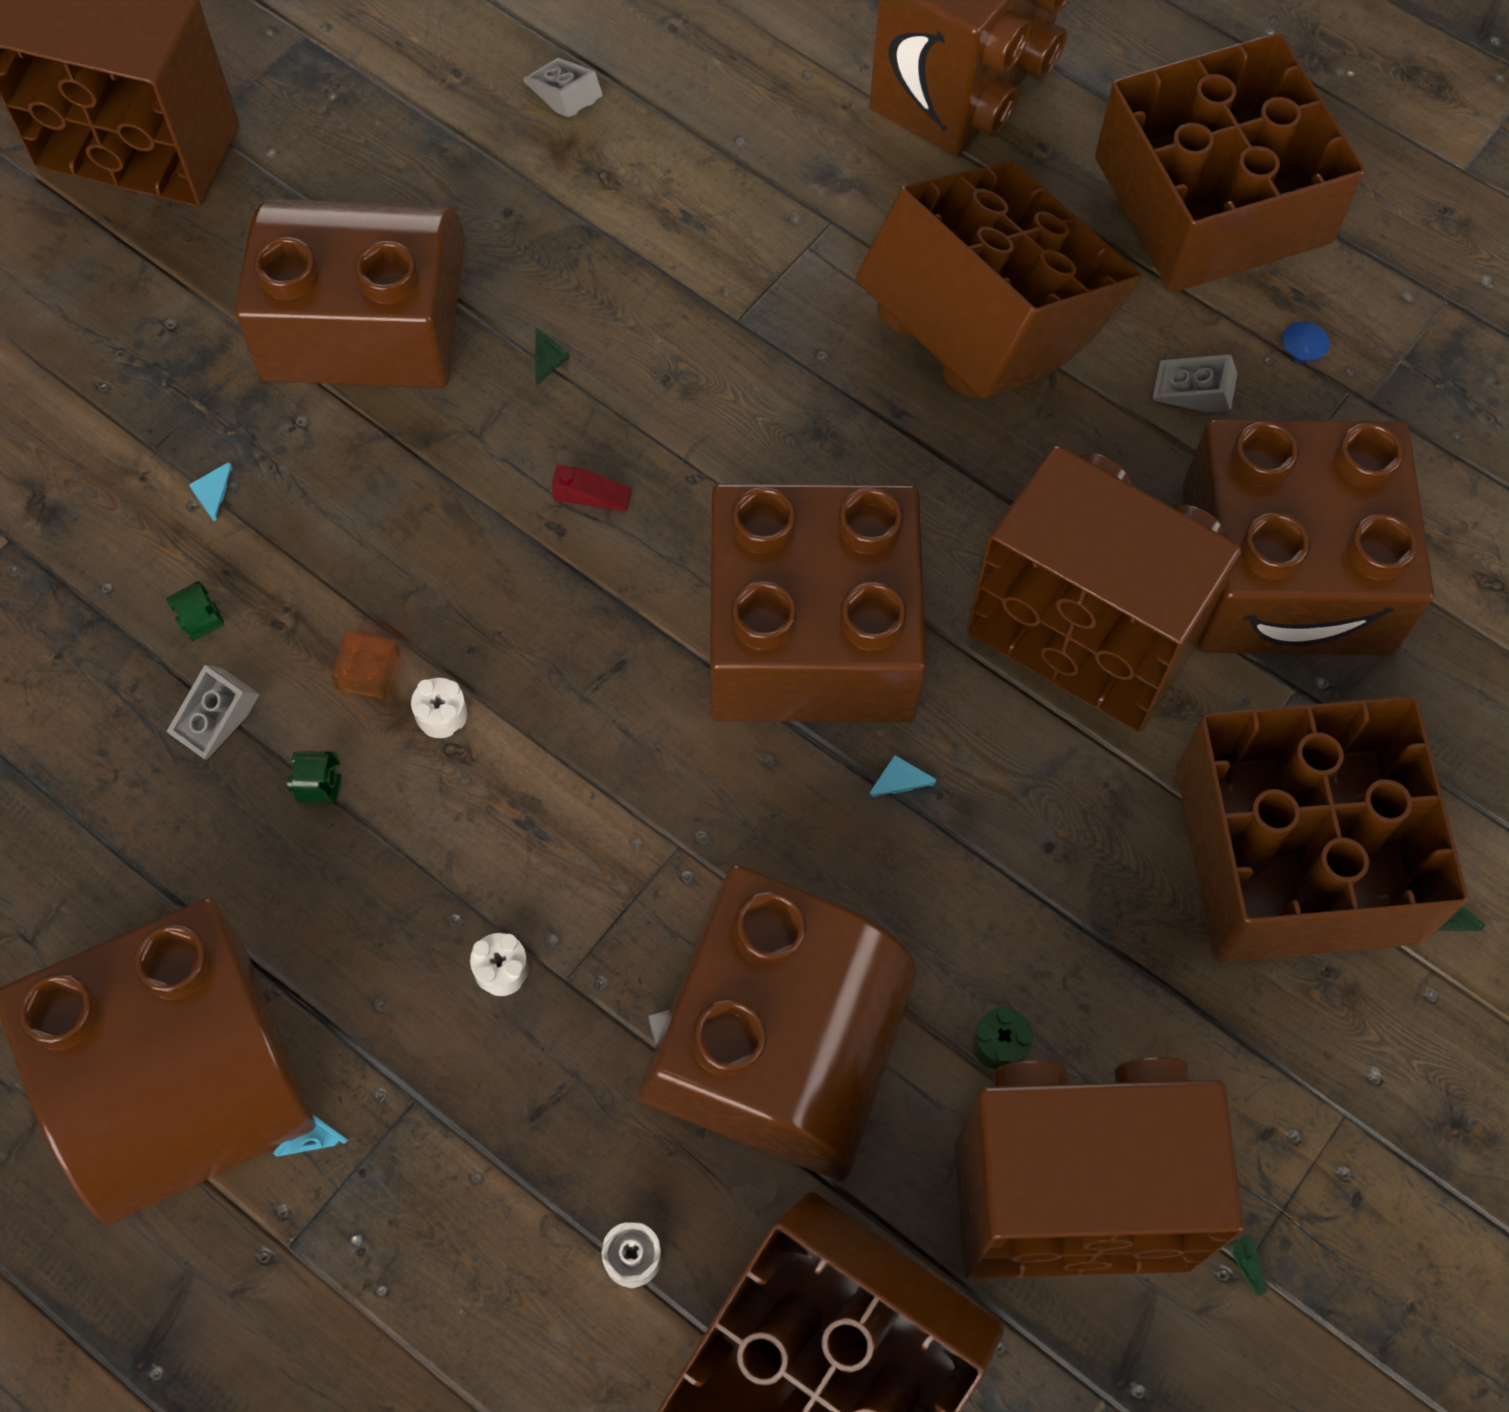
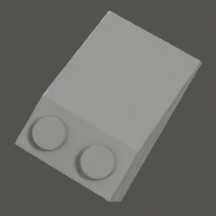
(565, 86)
(1197, 383)
(212, 710)

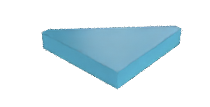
(212, 488)
(899, 778)
(320, 1137)

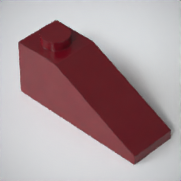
(587, 488)

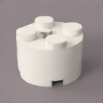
(439, 707)
(495, 949)
(631, 1237)

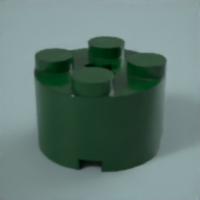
(195, 611)
(315, 777)
(1002, 1023)

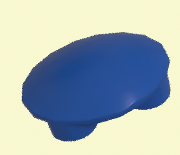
(1305, 341)

